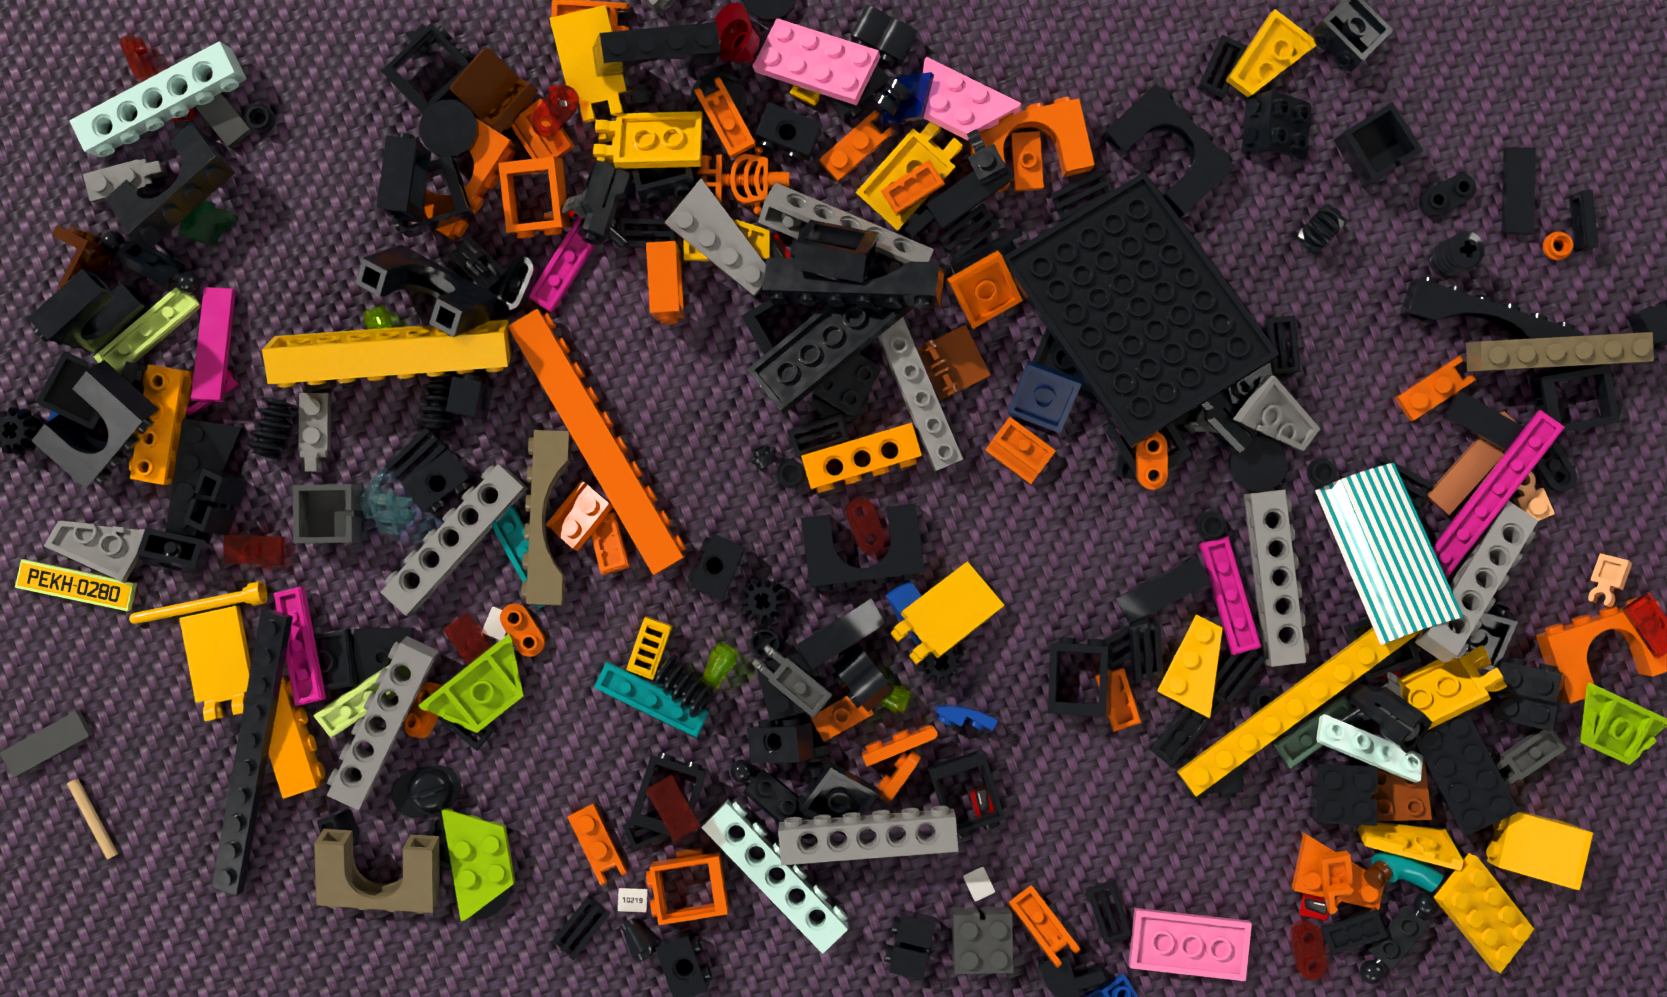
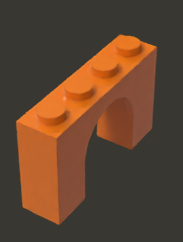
(1060, 122)
(486, 154)
(1569, 645)

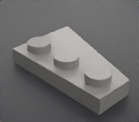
(1277, 415)
(98, 547)

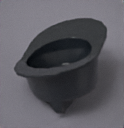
(426, 791)

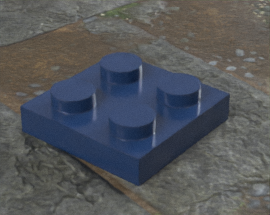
(1044, 396)

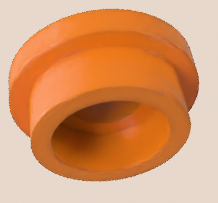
(1563, 240)

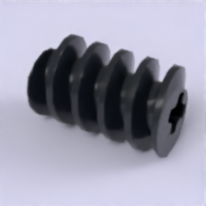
(1457, 254)
(436, 401)
(271, 428)
(683, 687)

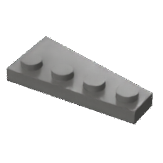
(715, 235)

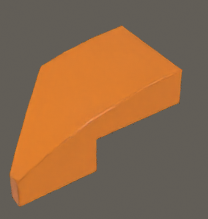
(1335, 878)

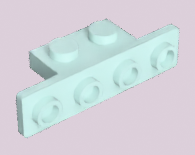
(1369, 748)

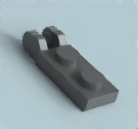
(794, 682)
(1529, 754)

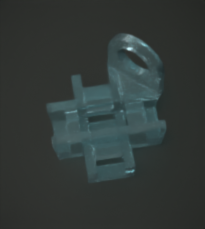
(395, 508)

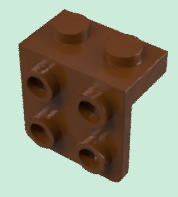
(493, 90)
(89, 253)

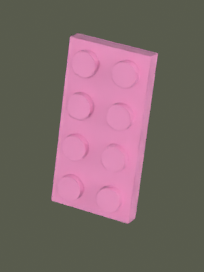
(816, 61)
(1190, 944)

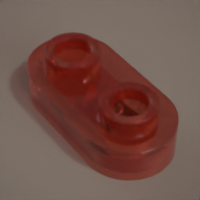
(135, 52)
(553, 112)
(865, 525)
(1308, 951)

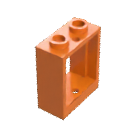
(555, 168)
(665, 282)
(718, 884)

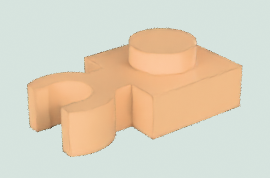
(1533, 500)
(1609, 574)

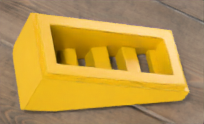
(657, 625)

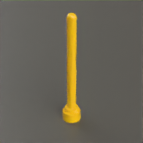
(253, 594)

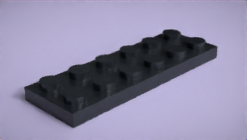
(822, 347)

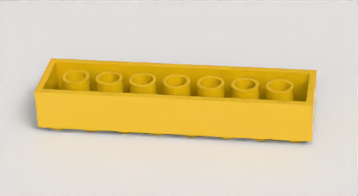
(385, 353)

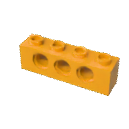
(902, 437)

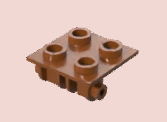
(952, 362)
(1402, 799)

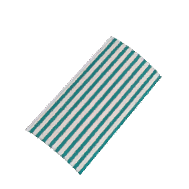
(1388, 553)

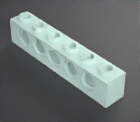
(93, 125)
(820, 933)

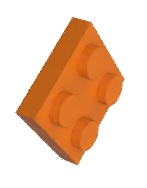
(985, 289)

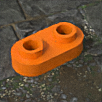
(1152, 460)
(522, 629)
(421, 722)
(890, 785)

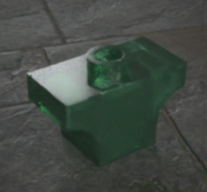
(206, 223)

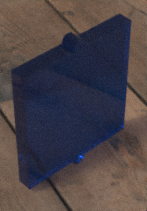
(915, 107)

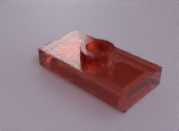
(253, 550)
(1649, 623)
(467, 638)
(673, 808)

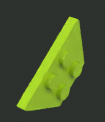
(480, 689)
(1618, 725)
(478, 860)

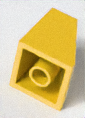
(1540, 848)

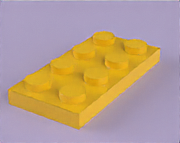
(1484, 913)

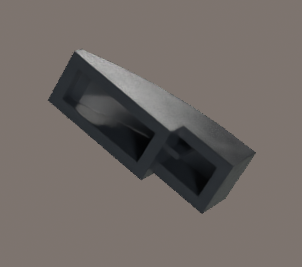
(1163, 589)
(840, 634)

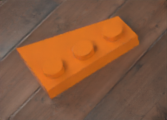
(1308, 877)

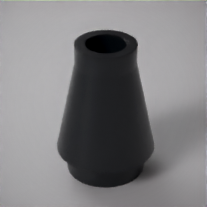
(638, 940)

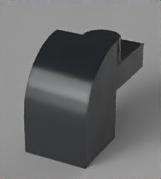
(1064, 981)

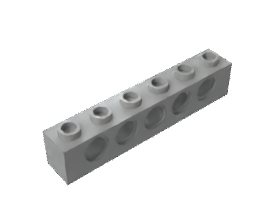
(791, 211)
(919, 396)
(1518, 528)
(397, 584)
(1267, 593)
(355, 790)
(854, 846)

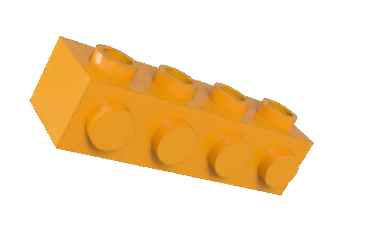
(158, 447)

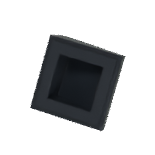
(339, 821)

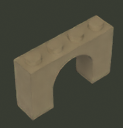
(344, 886)

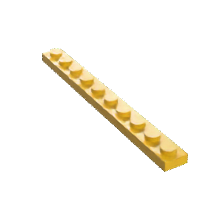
(1287, 710)

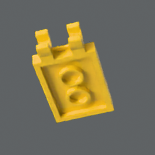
(574, 41)
(651, 140)
(907, 156)
(948, 613)
(217, 659)
(1452, 687)

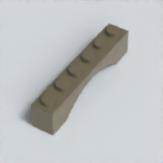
(1559, 351)
(550, 458)

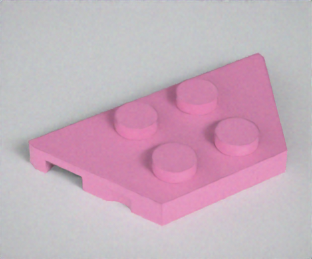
(963, 103)

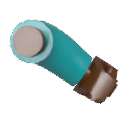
(1393, 867)

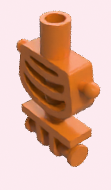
(766, 180)

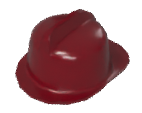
(736, 34)

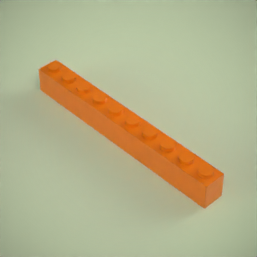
(597, 442)

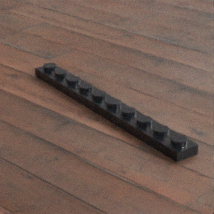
(252, 751)

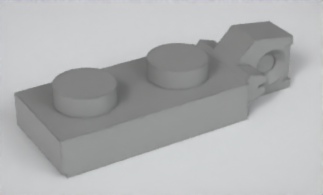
(106, 180)
(314, 429)

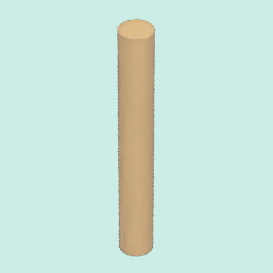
(92, 818)

